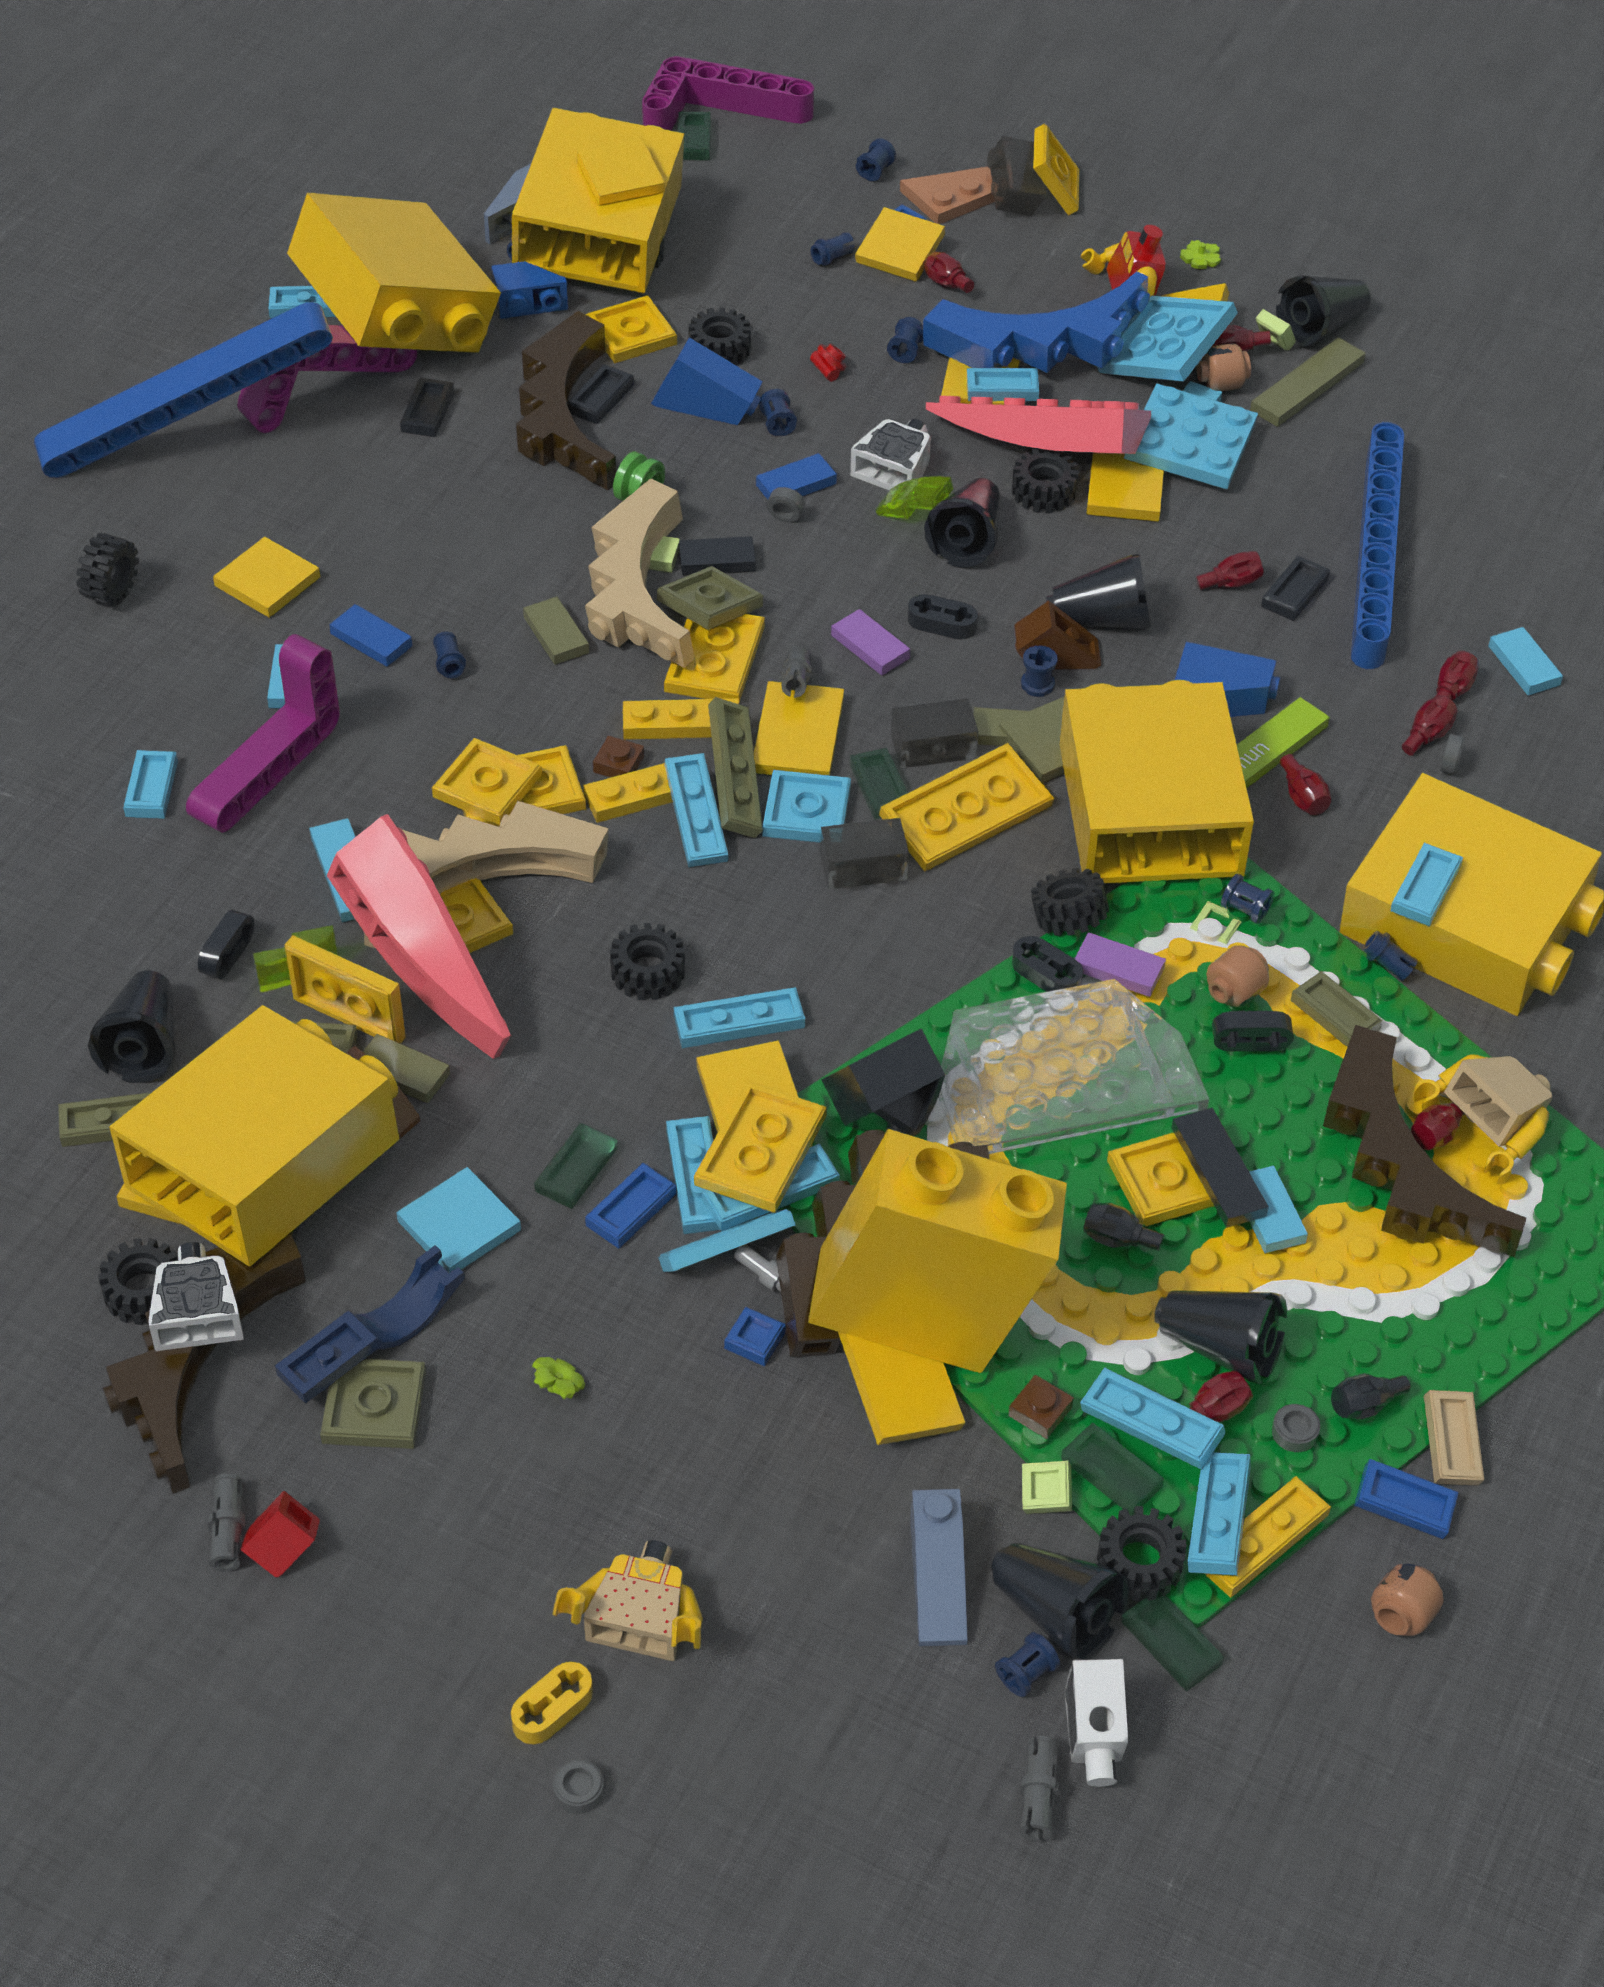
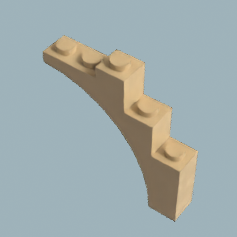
(619, 574)
(524, 843)

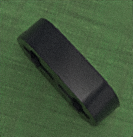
(942, 616)
(226, 944)
(1047, 967)
(1252, 1031)

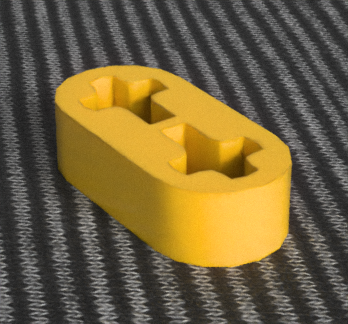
(547, 1697)

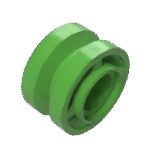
(634, 472)

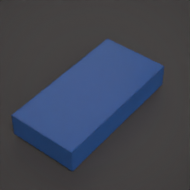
(802, 476)
(371, 635)
(630, 1205)
(1406, 1499)

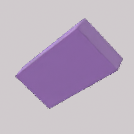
(870, 642)
(1112, 960)

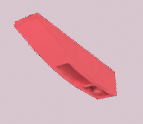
(1077, 428)
(414, 932)

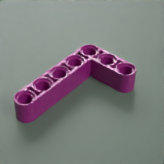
(724, 88)
(267, 399)
(279, 744)

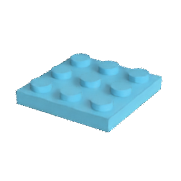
(1170, 337)
(1194, 436)

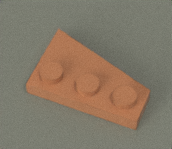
(949, 194)

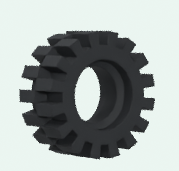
(723, 333)
(1042, 494)
(107, 569)
(1070, 901)
(647, 979)
(123, 1267)
(1147, 1530)

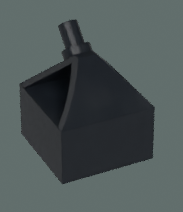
(889, 1087)

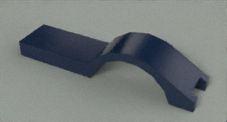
(357, 1336)

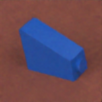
(708, 386)
(1245, 677)

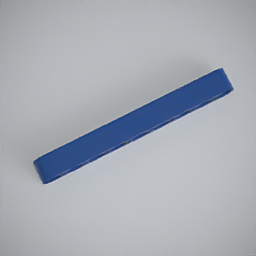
(183, 390)
(1377, 546)

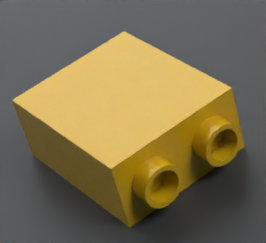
(563, 225)
(393, 273)
(1155, 782)
(1505, 909)
(257, 1132)
(937, 1251)

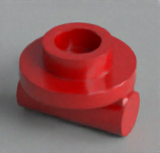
(829, 361)

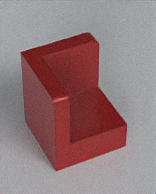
(280, 1534)

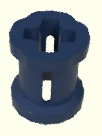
(880, 155)
(903, 345)
(777, 413)
(1039, 666)
(1261, 899)
(1041, 1657)

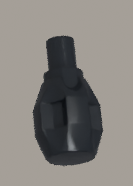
(1119, 1228)
(1366, 1395)

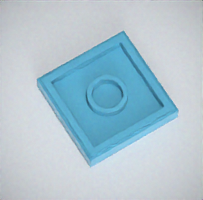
(803, 804)
(459, 1219)

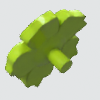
(1201, 254)
(558, 1376)

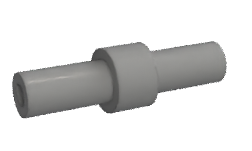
(762, 1267)

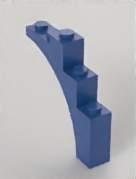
(1039, 339)

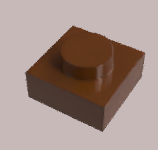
(618, 757)
(1041, 1406)

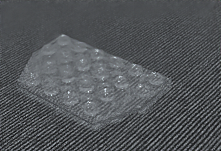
(1063, 1067)

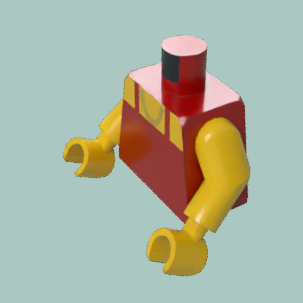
(1133, 253)

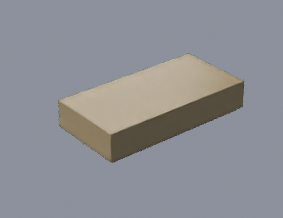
(1453, 1438)

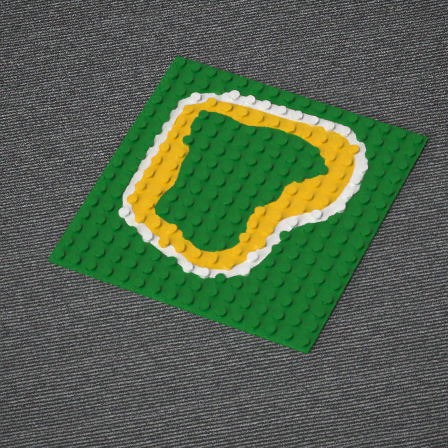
(1352, 1293)

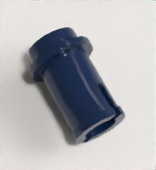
(826, 250)
(449, 660)
(1389, 955)

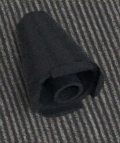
(1320, 305)
(965, 524)
(1106, 596)
(136, 1030)
(1226, 1327)
(1062, 1595)

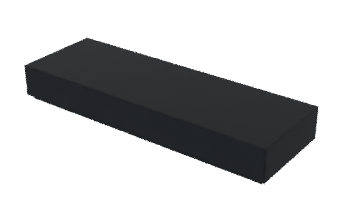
(1219, 1167)

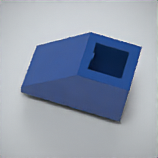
(528, 290)

